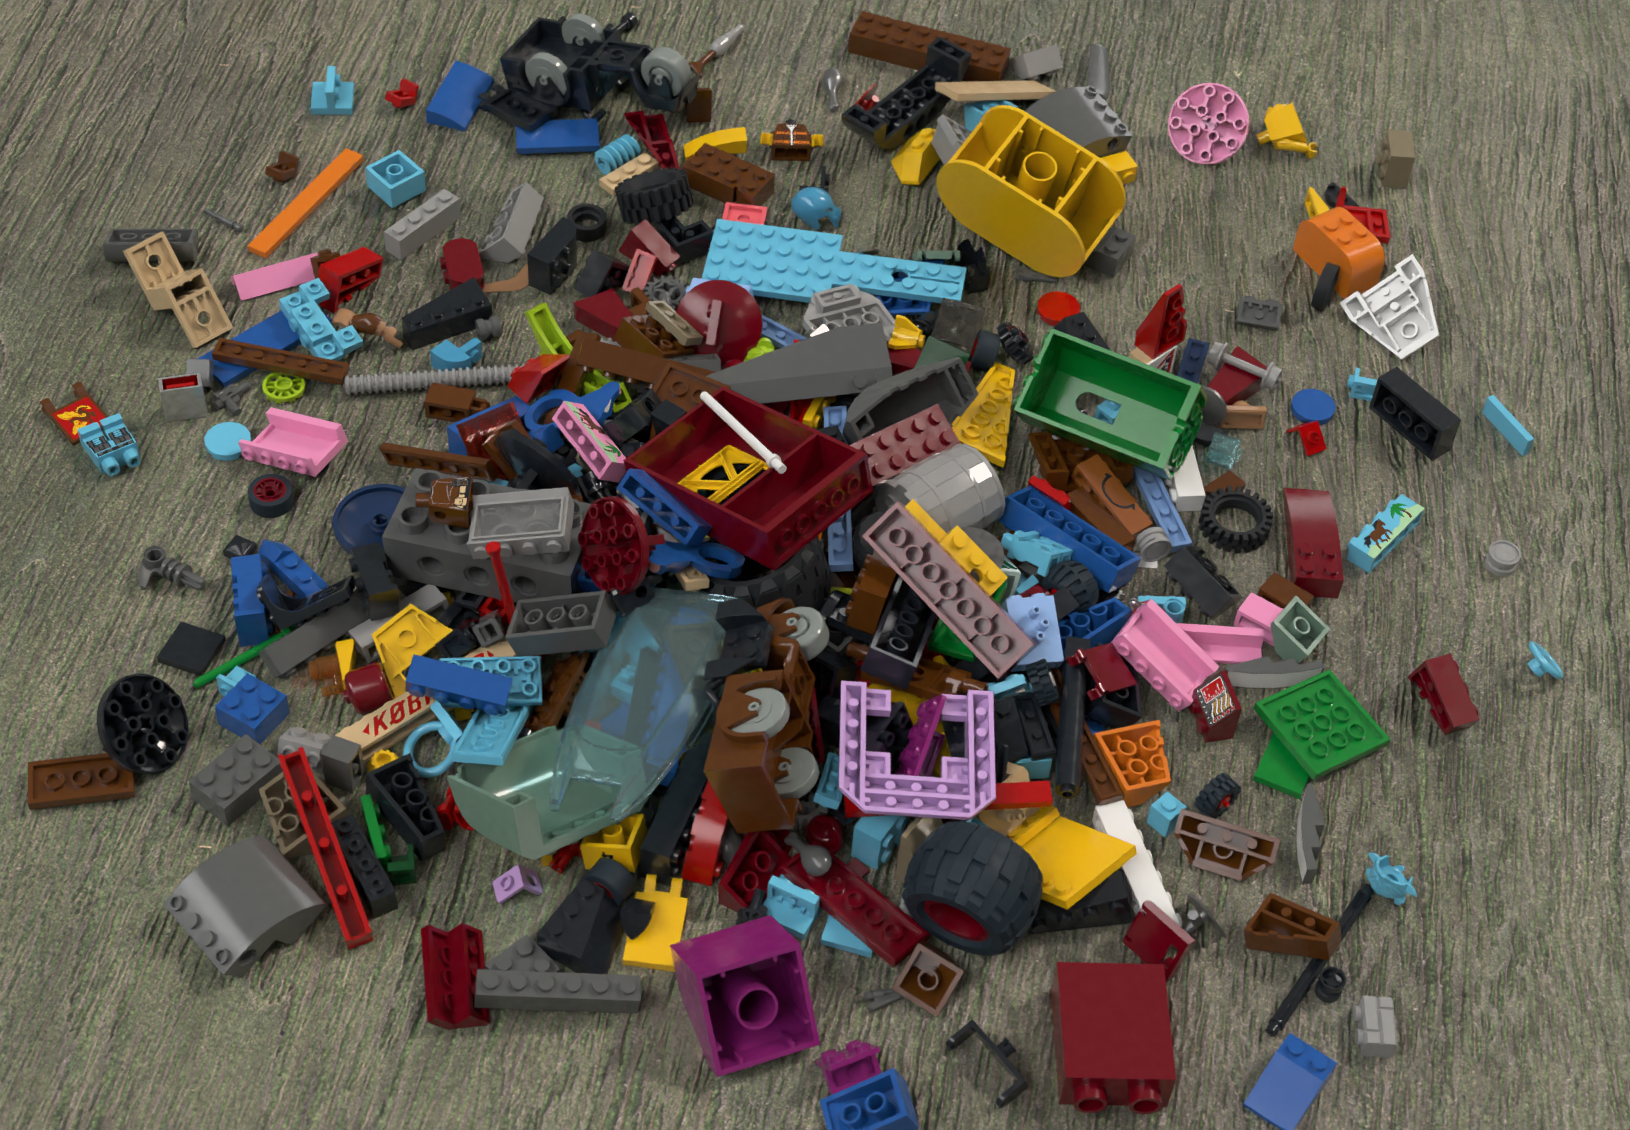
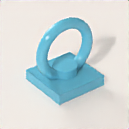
(448, 729)

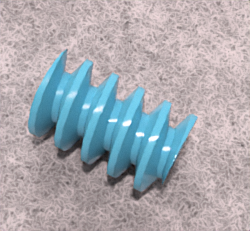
(617, 153)

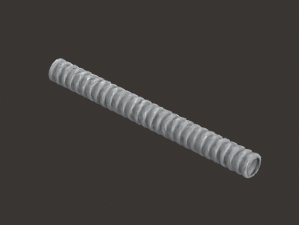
(424, 380)

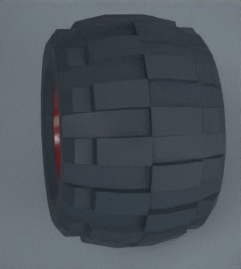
(973, 888)

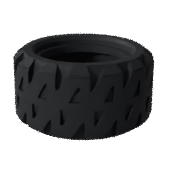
(802, 578)

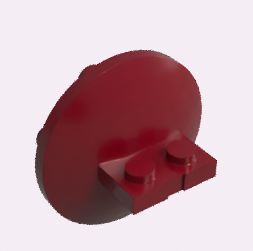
(724, 317)
(615, 545)

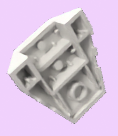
(1396, 310)

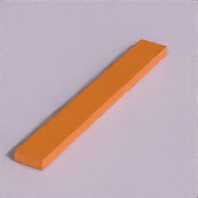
(305, 203)

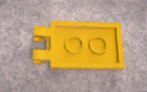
(666, 926)

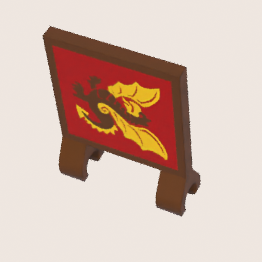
(74, 414)

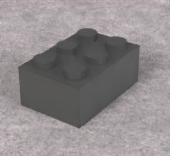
(234, 779)

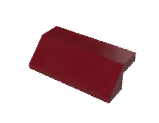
(450, 976)

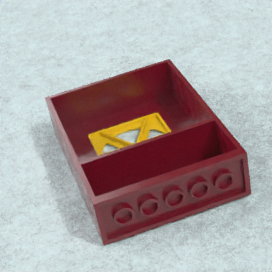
(774, 511)

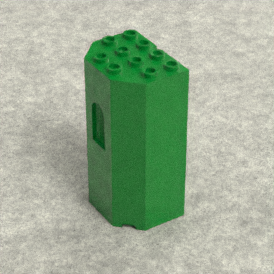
(1156, 414)

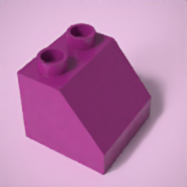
(746, 994)

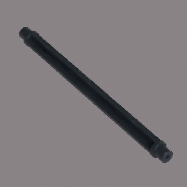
(1316, 965)

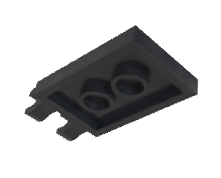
(517, 108)

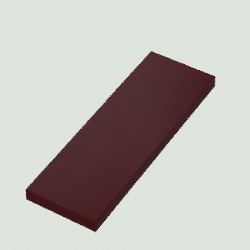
(860, 908)

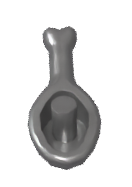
(831, 83)

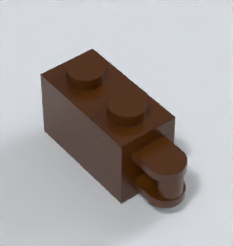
(452, 403)

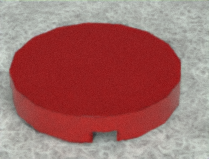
(1056, 306)

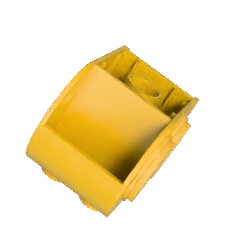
(1031, 191)

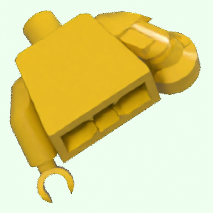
(1285, 131)

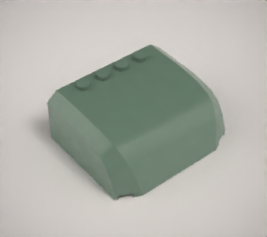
(513, 799)

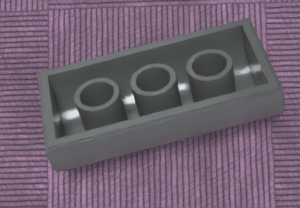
(183, 242)

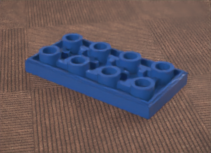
(559, 136)

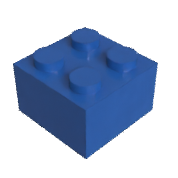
(252, 709)

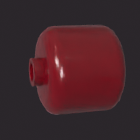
(367, 688)

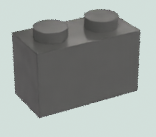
(342, 763)

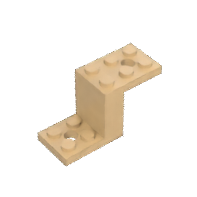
(183, 291)

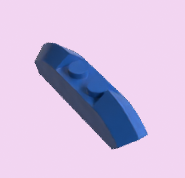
(290, 568)

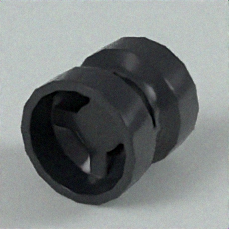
(1330, 984)

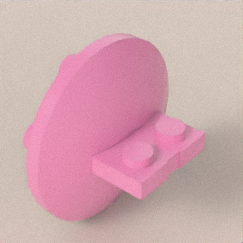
(1208, 123)

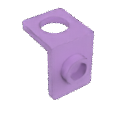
(514, 881)

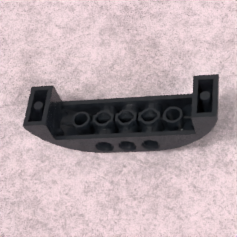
(913, 102)

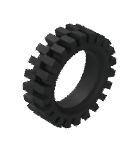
(1233, 539)

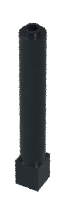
(1071, 721)

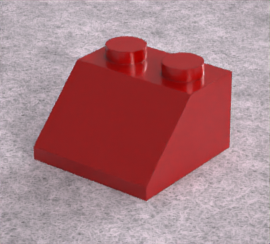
(537, 375)

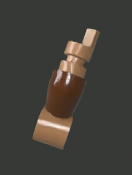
(366, 323)

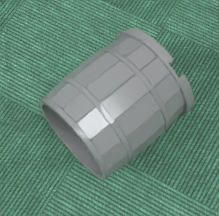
(950, 487)

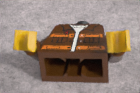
(791, 142)

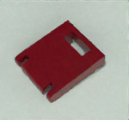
(1154, 934)

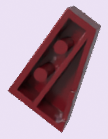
(1446, 693)

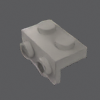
(311, 743)

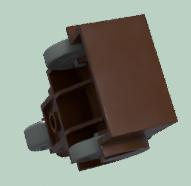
(762, 731)

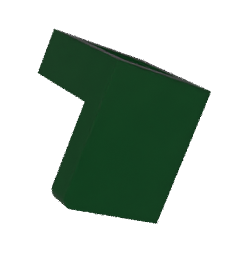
(402, 868)

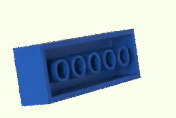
(1104, 557)

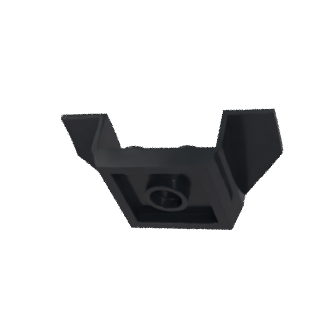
(745, 640)

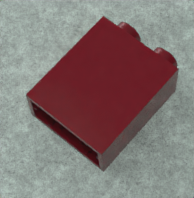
(1112, 1036)

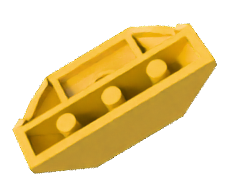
(916, 158)

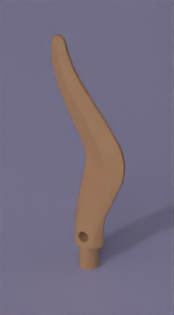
(516, 283)

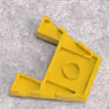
(407, 635)

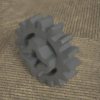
(673, 287)

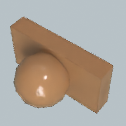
(1244, 416)

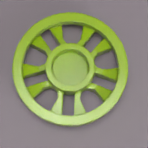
(284, 387)

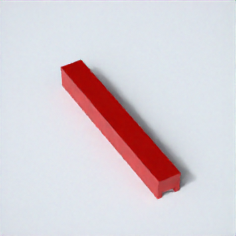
(325, 849)

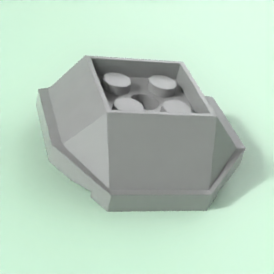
(948, 138)
(847, 307)

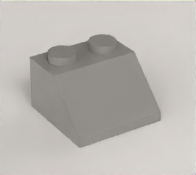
(1037, 62)

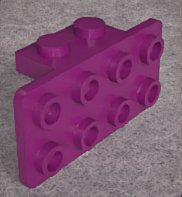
(924, 741)

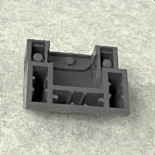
(1084, 119)
(244, 903)

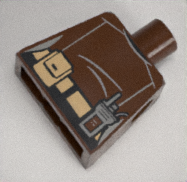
(448, 501)

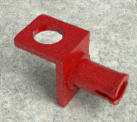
(564, 856)

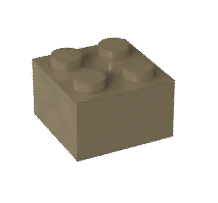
(1396, 158)

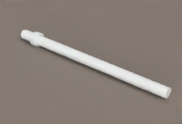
(772, 460)

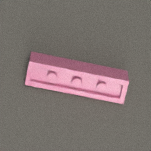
(274, 277)
(1226, 643)

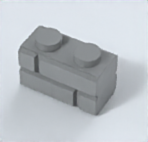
(1375, 1026)

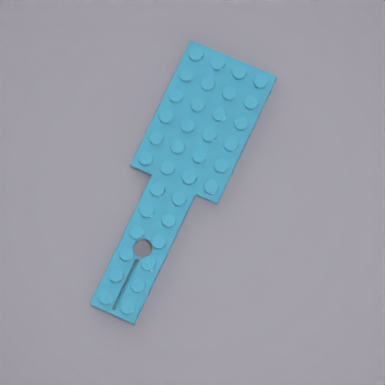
(803, 262)

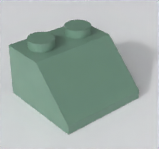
(1297, 631)

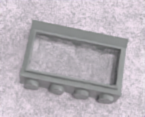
(522, 522)

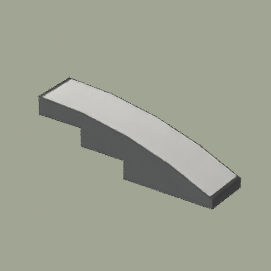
(1265, 674)
(1309, 831)

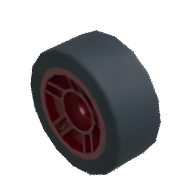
(270, 495)

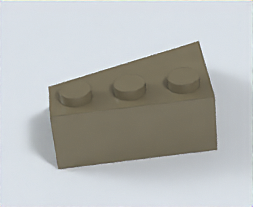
(285, 818)

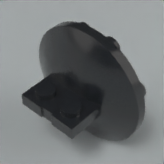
(534, 463)
(142, 724)

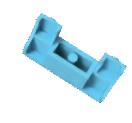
(313, 326)

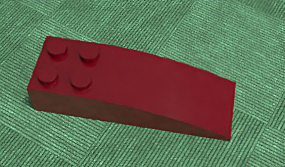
(1313, 542)

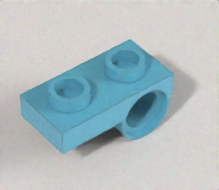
(1173, 605)

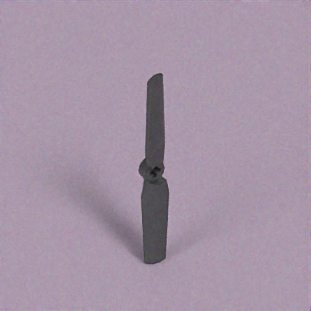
(1098, 71)

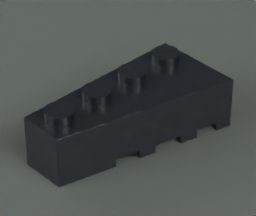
(1100, 907)

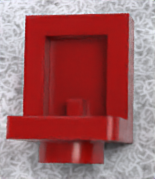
(404, 96)

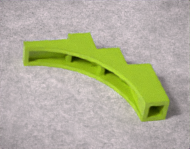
(553, 341)

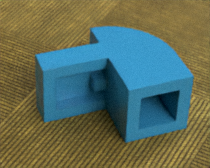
(449, 356)

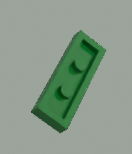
(375, 831)

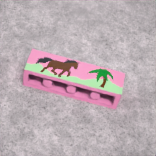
(590, 441)

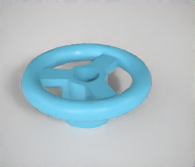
(1543, 662)

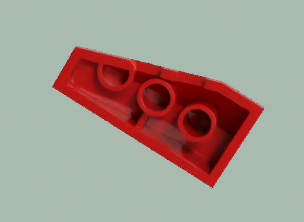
(1163, 325)

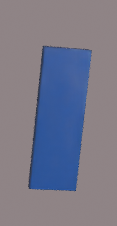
(271, 333)

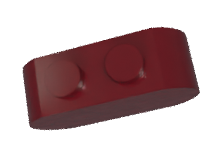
(461, 263)

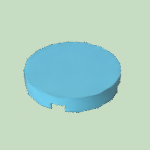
(223, 440)

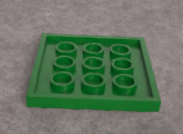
(1321, 724)

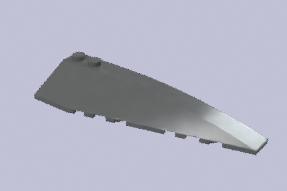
(820, 366)

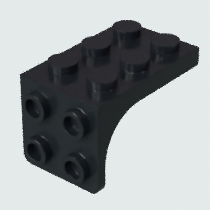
(293, 610)

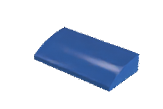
(457, 97)

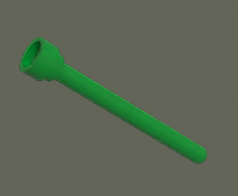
(238, 660)

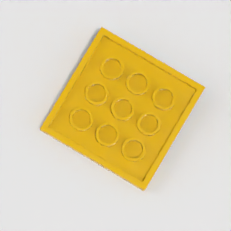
(1075, 859)

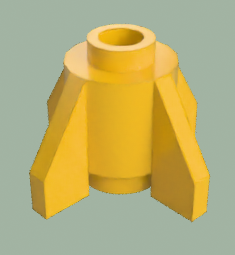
(905, 335)

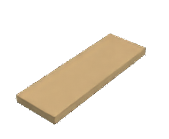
(993, 90)

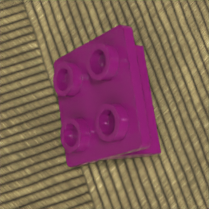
(849, 1065)

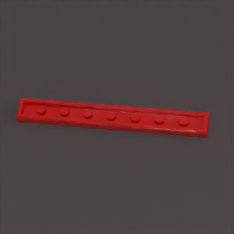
(1008, 796)

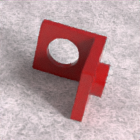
(1310, 436)

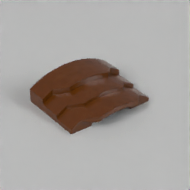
(1060, 456)

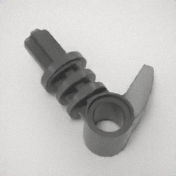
(156, 565)

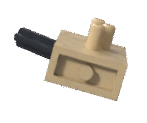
(1005, 772)

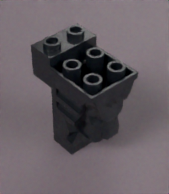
(882, 732)

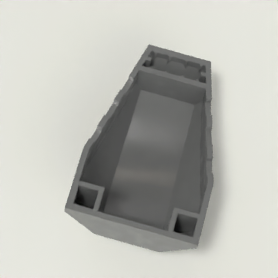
(908, 394)

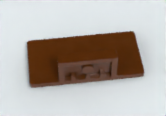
(559, 692)

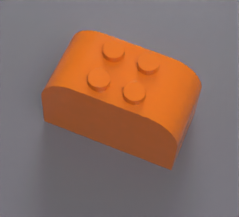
(1344, 242)

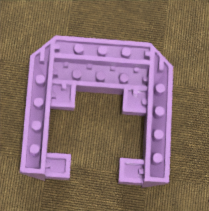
(965, 783)

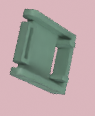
(950, 257)

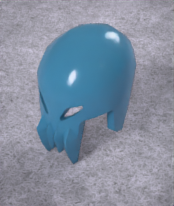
(811, 205)

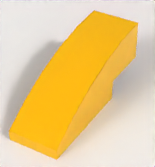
(728, 140)

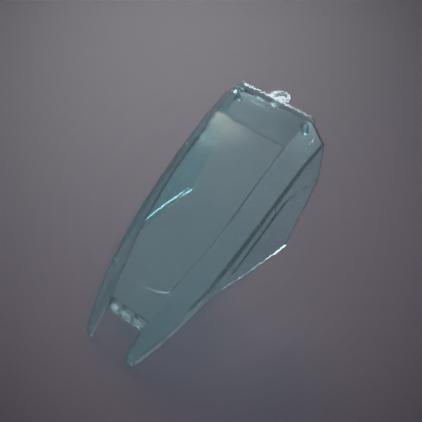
(643, 699)

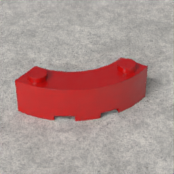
(707, 840)

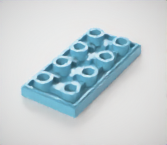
(524, 670)

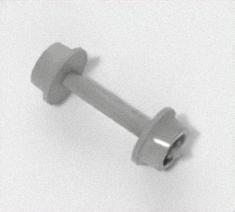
(1270, 377)

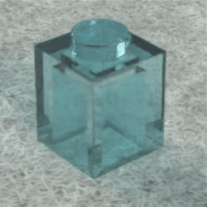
(1224, 451)

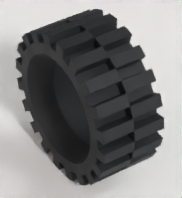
(654, 196)

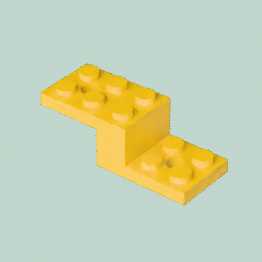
(962, 549)

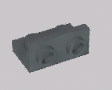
(1259, 313)

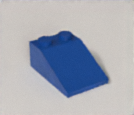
(1290, 1083)
(872, 1105)

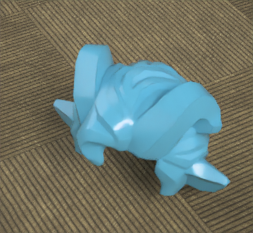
(1389, 879)

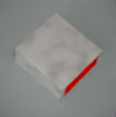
(182, 397)

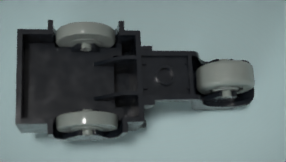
(580, 62)

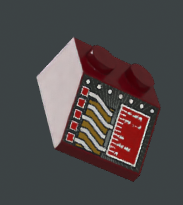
(1216, 708)

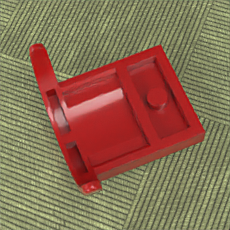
(1373, 219)

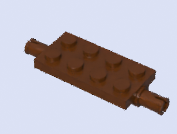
(928, 679)

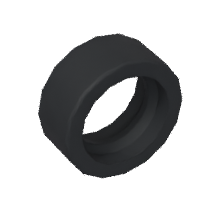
(592, 212)

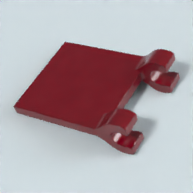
(1106, 669)

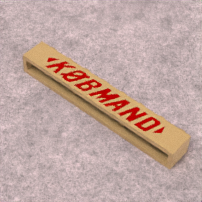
(405, 713)

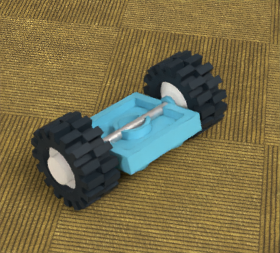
(1041, 683)

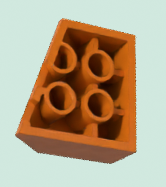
(1136, 760)

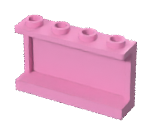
(295, 442)
(1164, 654)

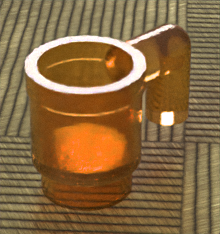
(324, 669)

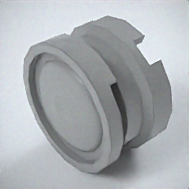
(1153, 544)
(1502, 558)

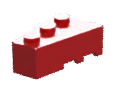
(348, 274)

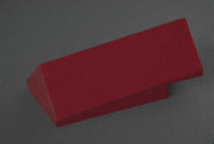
(752, 867)

